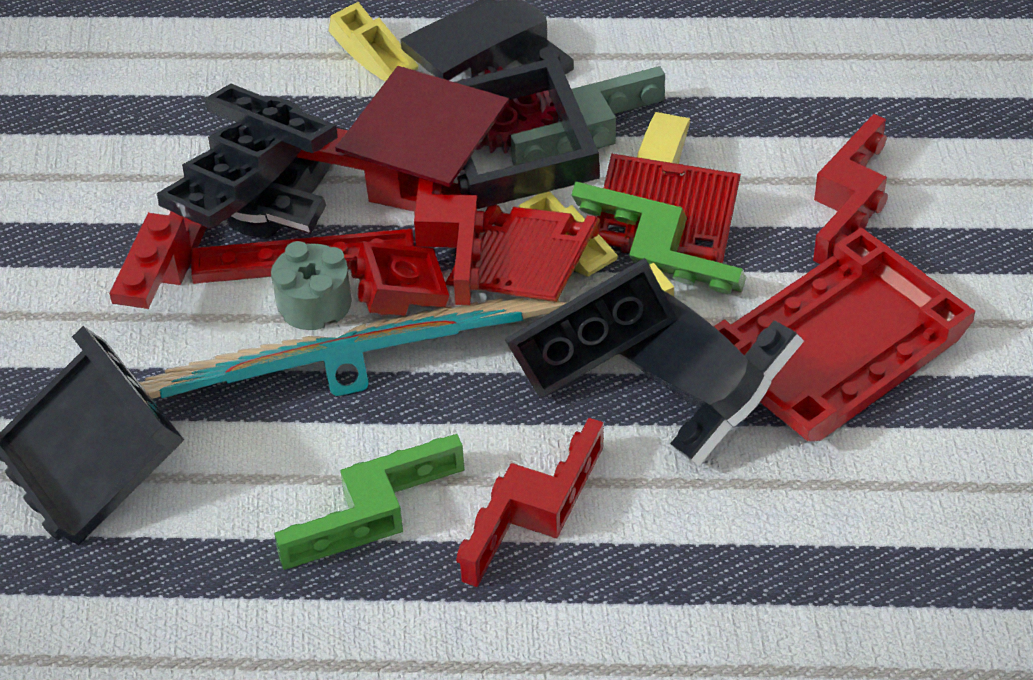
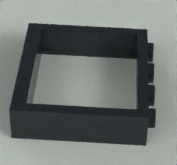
(542, 174)

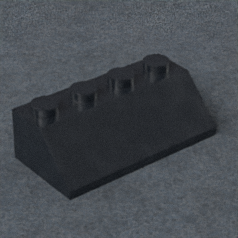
(591, 328)

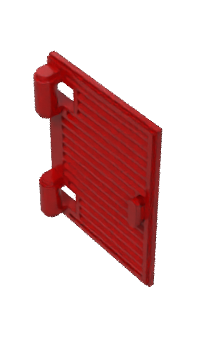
(703, 193)
(530, 252)

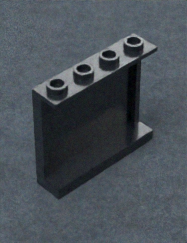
(86, 441)

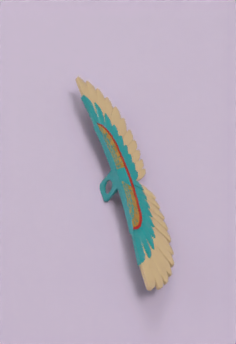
(345, 348)

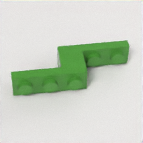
(658, 237)
(371, 501)

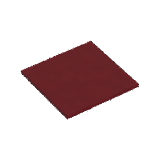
(422, 125)

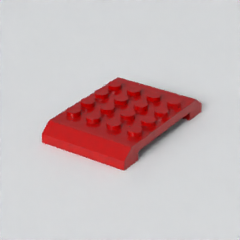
(864, 331)

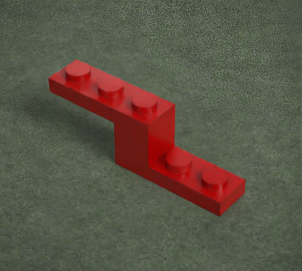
(383, 184)
(851, 187)
(451, 223)
(157, 256)
(530, 501)

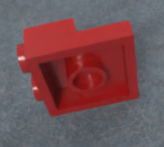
(398, 276)

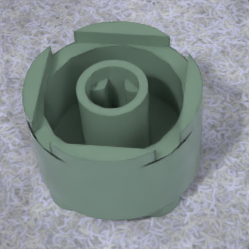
(311, 285)

